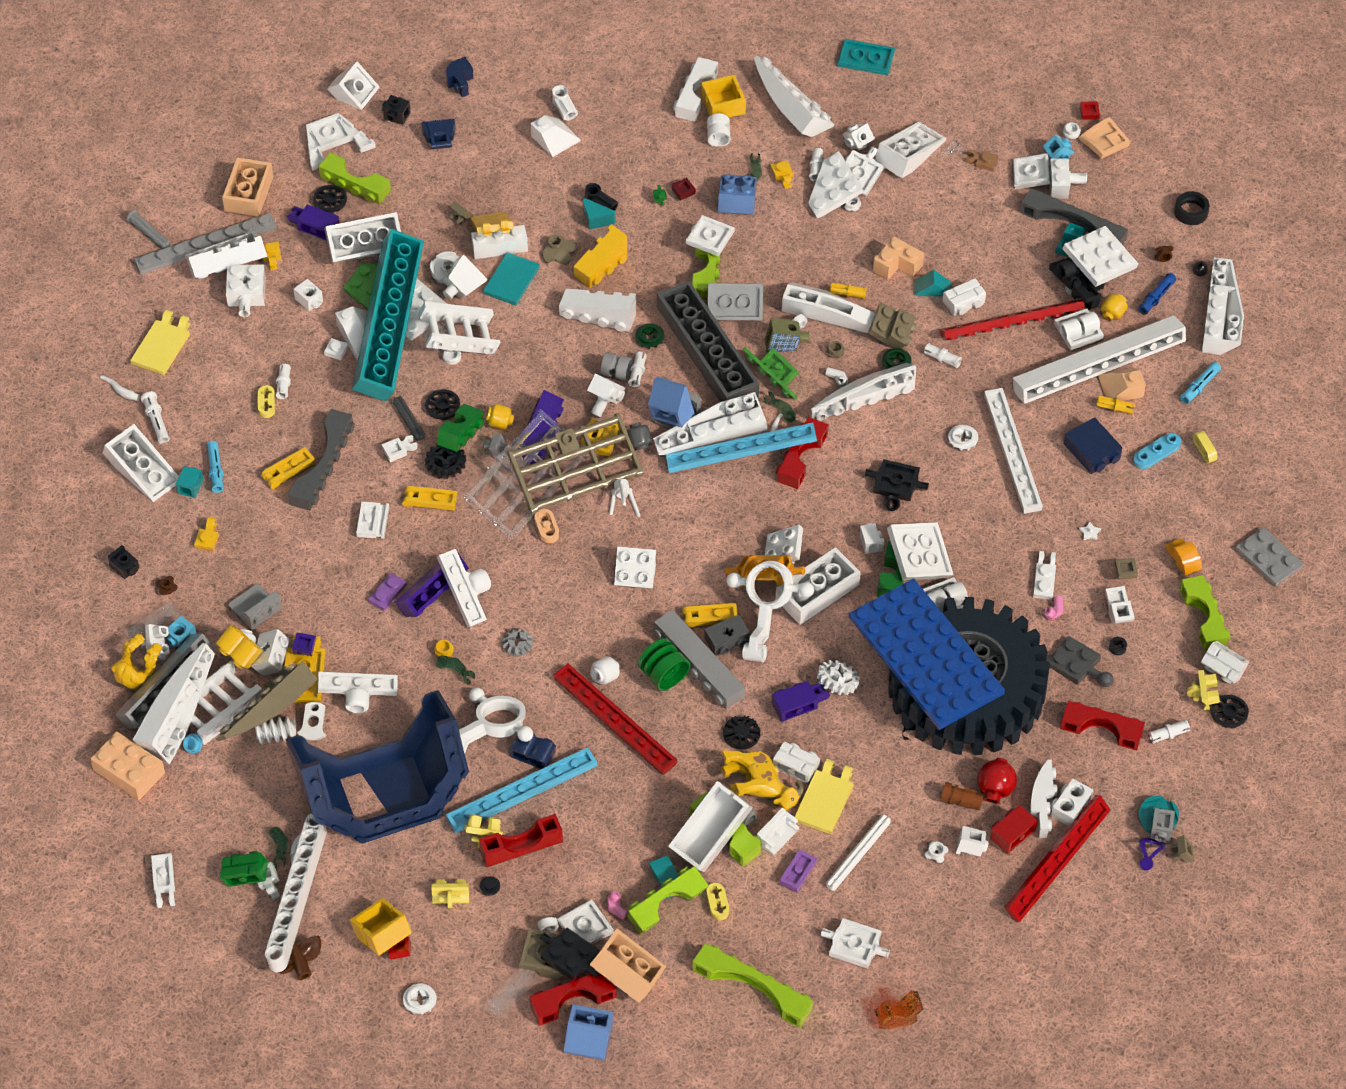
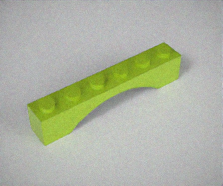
(717, 965)

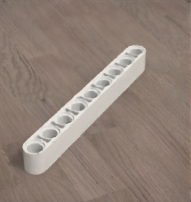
(295, 894)

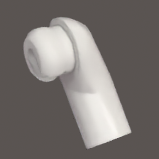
(839, 376)

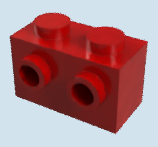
(1013, 829)

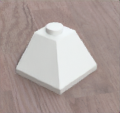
(354, 86)
(553, 134)

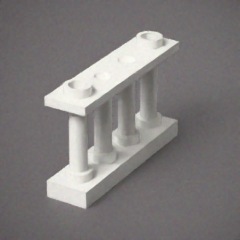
(458, 314)
(211, 729)

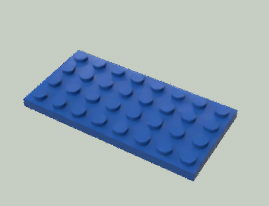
(926, 654)

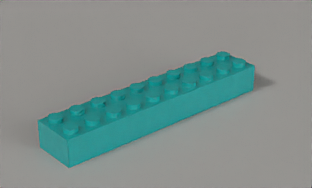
(388, 315)

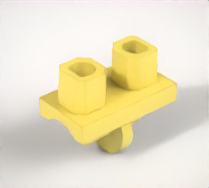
(1197, 691)
(473, 826)
(450, 893)

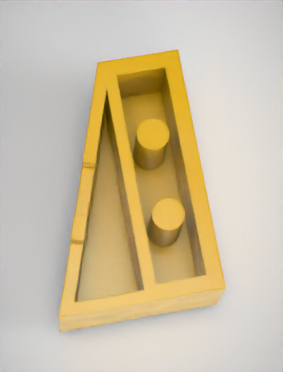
(603, 258)

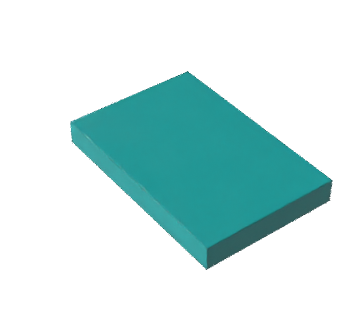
(866, 57)
(511, 279)

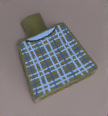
(784, 335)

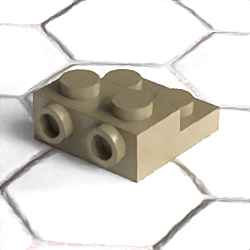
(892, 326)
(532, 952)

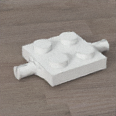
(865, 169)
(855, 943)

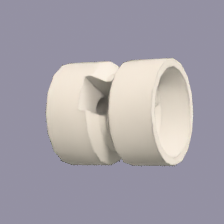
(718, 130)

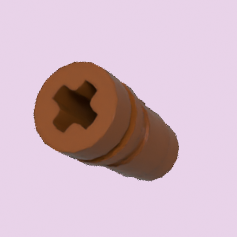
(964, 797)

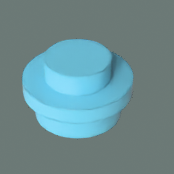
(192, 743)

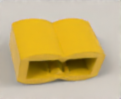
(239, 647)

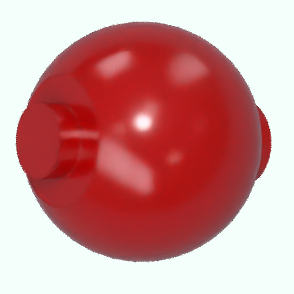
(996, 780)

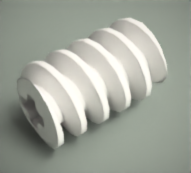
(276, 730)

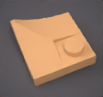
(1105, 138)

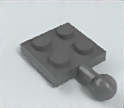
(1076, 661)

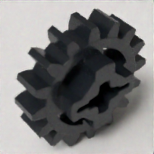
(445, 461)

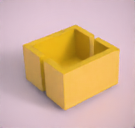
(723, 96)
(380, 926)

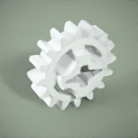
(838, 677)

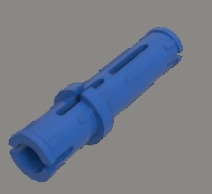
(1153, 297)

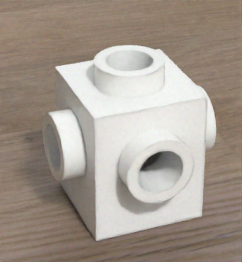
(858, 136)

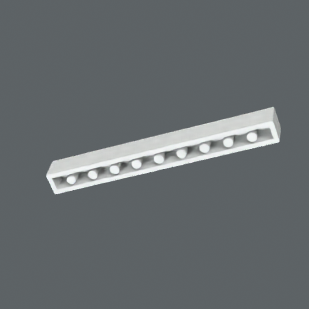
(1099, 359)

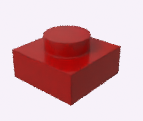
(1089, 110)
(401, 949)

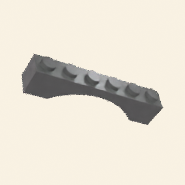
(1042, 206)
(306, 488)

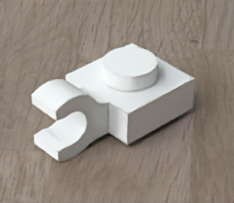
(271, 879)

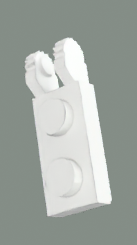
(1045, 577)
(163, 877)

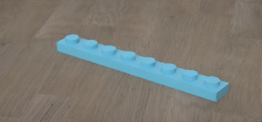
(741, 447)
(523, 788)

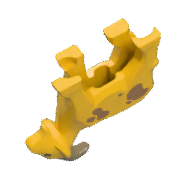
(761, 778)

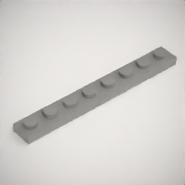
(177, 252)

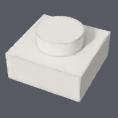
(336, 349)

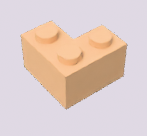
(898, 256)

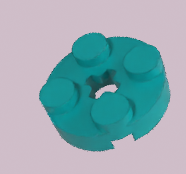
(1147, 809)

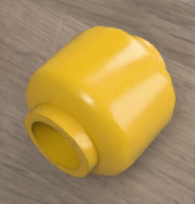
(1114, 307)
(499, 416)

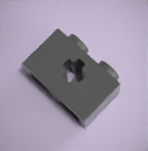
(727, 635)

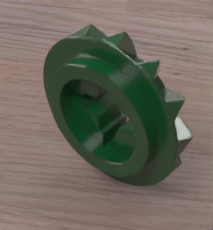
(648, 329)
(890, 355)

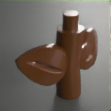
(307, 951)

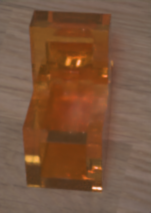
(900, 1013)

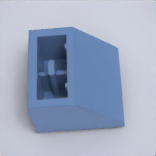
(737, 194)
(670, 402)
(589, 1032)

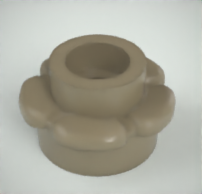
(835, 345)

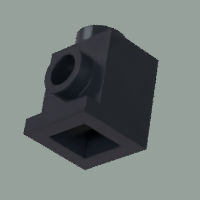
(123, 562)

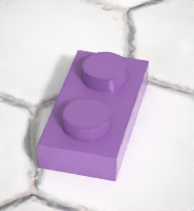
(387, 592)
(798, 871)

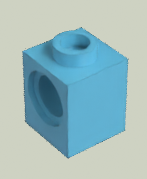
(179, 626)

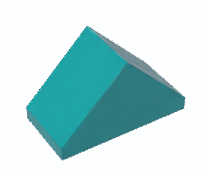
(598, 215)
(931, 284)

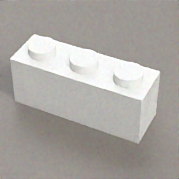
(499, 243)

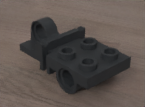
(1076, 280)

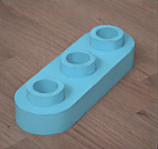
(1152, 455)

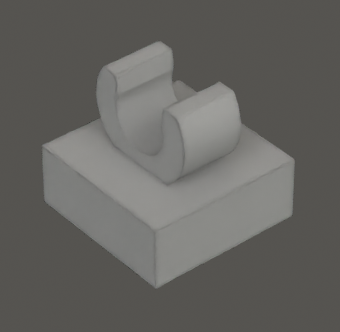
(495, 445)

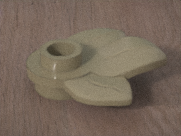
(558, 252)

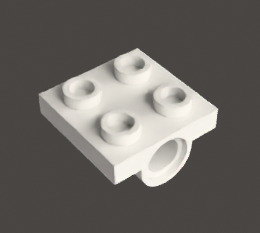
(1079, 328)
(785, 542)
(635, 567)
(947, 589)

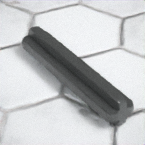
(409, 418)

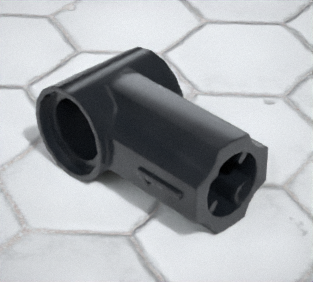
(594, 193)

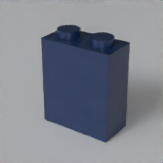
(1093, 446)

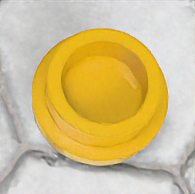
(444, 648)

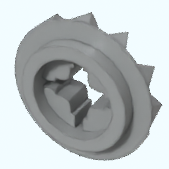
(524, 646)

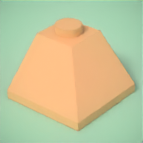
(1123, 384)

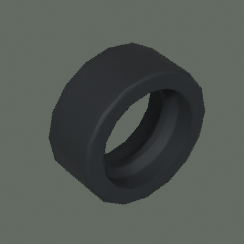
(1191, 218)

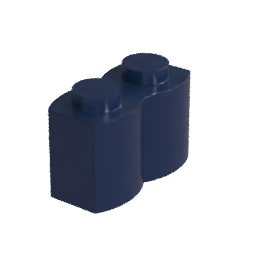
(534, 752)

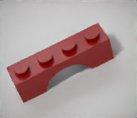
(792, 469)
(1080, 717)
(502, 848)
(548, 1003)

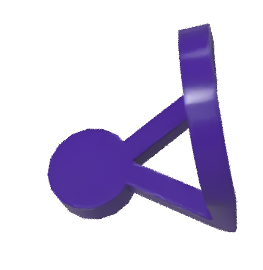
(1147, 862)

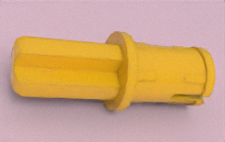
(848, 290)
(1115, 404)

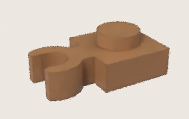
(983, 160)

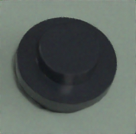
(490, 886)

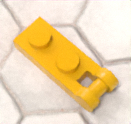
(288, 467)
(430, 498)
(708, 614)

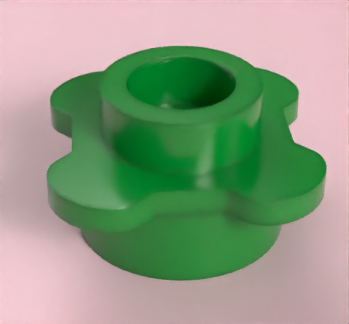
(659, 195)

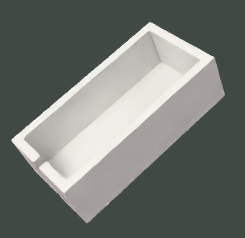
(710, 826)

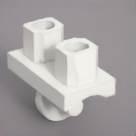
(156, 634)

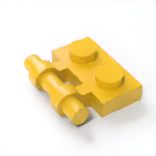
(602, 434)

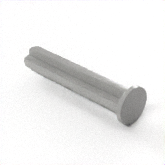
(148, 229)

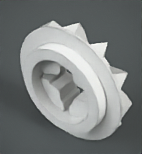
(957, 432)
(425, 992)

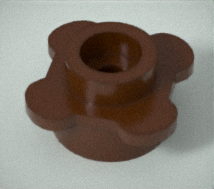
(1164, 253)
(166, 590)

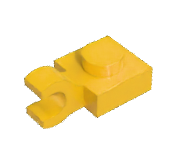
(783, 172)
(273, 253)
(207, 538)

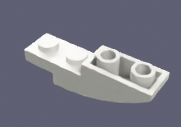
(1042, 796)

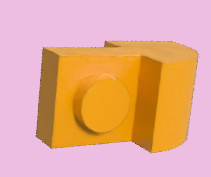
(1185, 556)

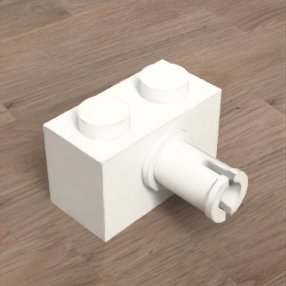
(1062, 178)
(606, 391)

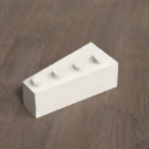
(229, 252)
(599, 308)

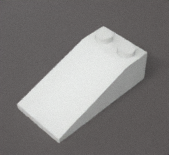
(908, 149)
(140, 463)

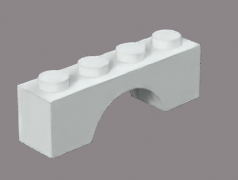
(688, 104)

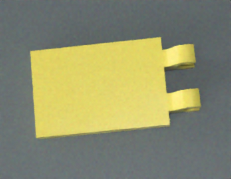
(161, 344)
(825, 798)

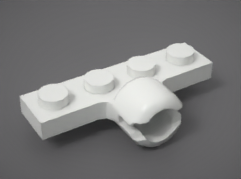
(465, 586)
(357, 687)

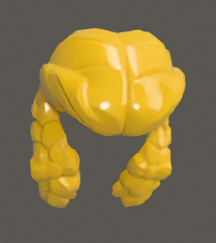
(125, 670)

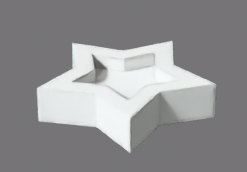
(1090, 531)

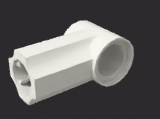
(563, 102)

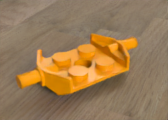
(767, 574)

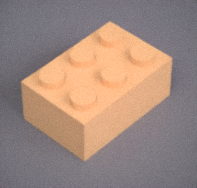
(248, 187)
(127, 765)
(628, 965)

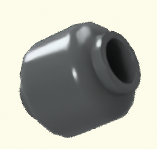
(639, 436)

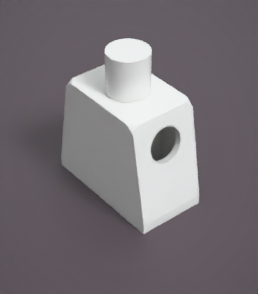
(462, 278)

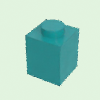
(189, 482)

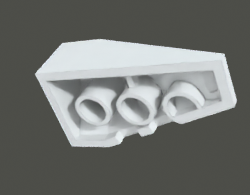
(351, 325)

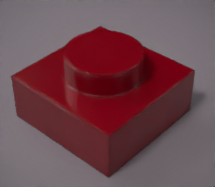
(683, 188)

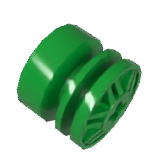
(663, 664)

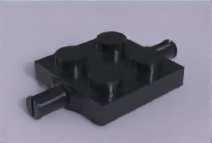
(896, 479)
(569, 954)

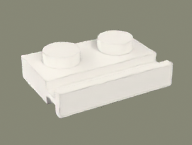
(372, 520)

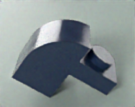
(457, 74)

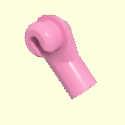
(1055, 611)
(613, 904)

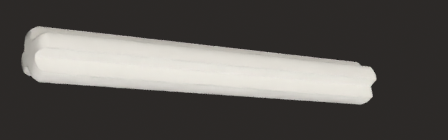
(858, 852)

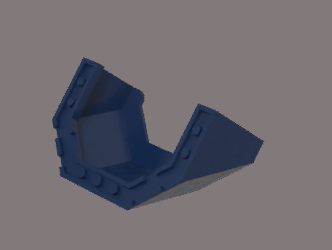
(407, 775)

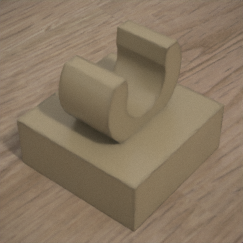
(461, 212)
(1126, 568)
(1184, 848)

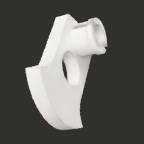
(313, 733)

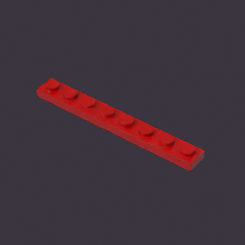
(1019, 318)
(615, 719)
(1057, 858)

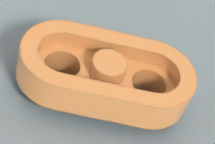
(546, 527)

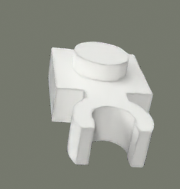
(397, 449)

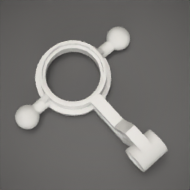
(755, 649)
(483, 727)

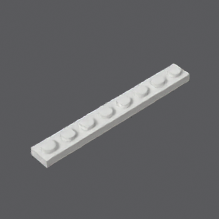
(1013, 450)

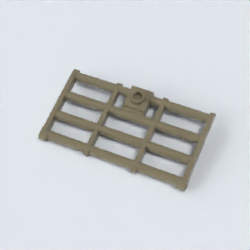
(570, 449)

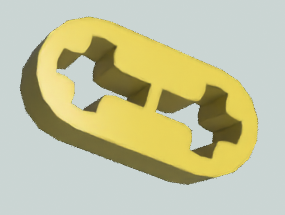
(270, 401)
(1205, 446)
(722, 900)

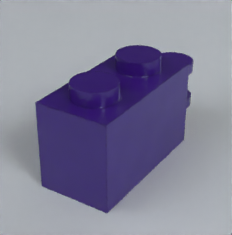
(312, 220)
(798, 699)

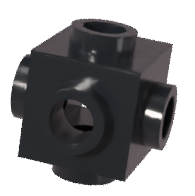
(396, 109)

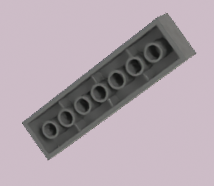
(706, 342)

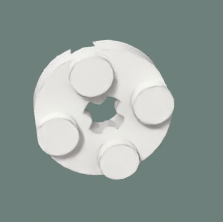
(438, 265)

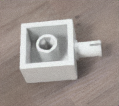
(245, 287)

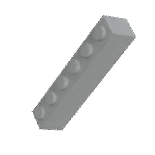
(703, 663)
(137, 707)

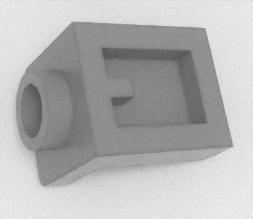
(1162, 825)

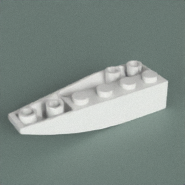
(791, 101)
(825, 307)
(1224, 310)
(867, 390)
(718, 424)
(175, 706)

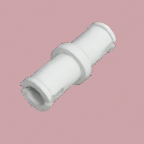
(816, 163)
(942, 355)
(637, 369)
(283, 381)
(1169, 731)

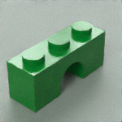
(465, 425)
(889, 581)

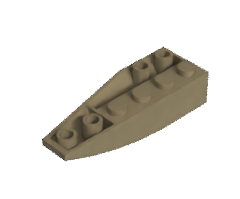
(271, 701)

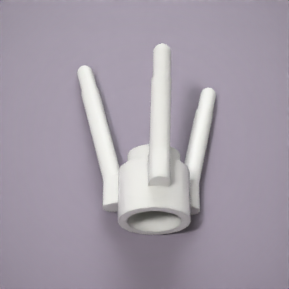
(622, 490)

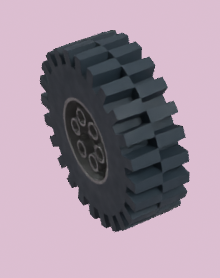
(1015, 662)

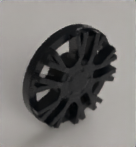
(330, 198)
(442, 404)
(1230, 711)
(741, 732)

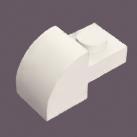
(1119, 606)

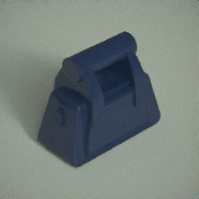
(439, 132)

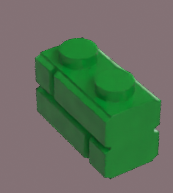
(244, 869)

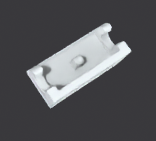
(778, 831)

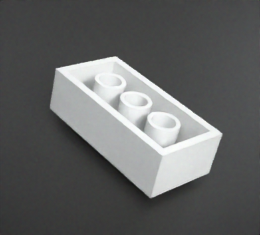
(359, 237)
(832, 579)

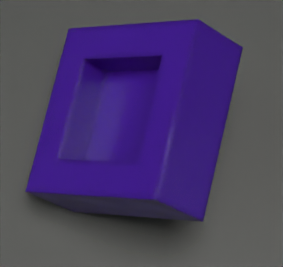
(304, 644)

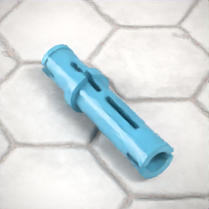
(1189, 394)
(215, 473)

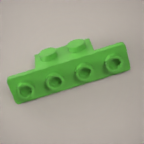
(777, 367)

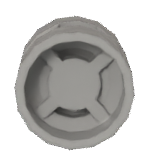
(616, 366)

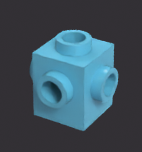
(1058, 148)

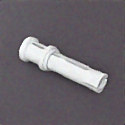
(153, 411)

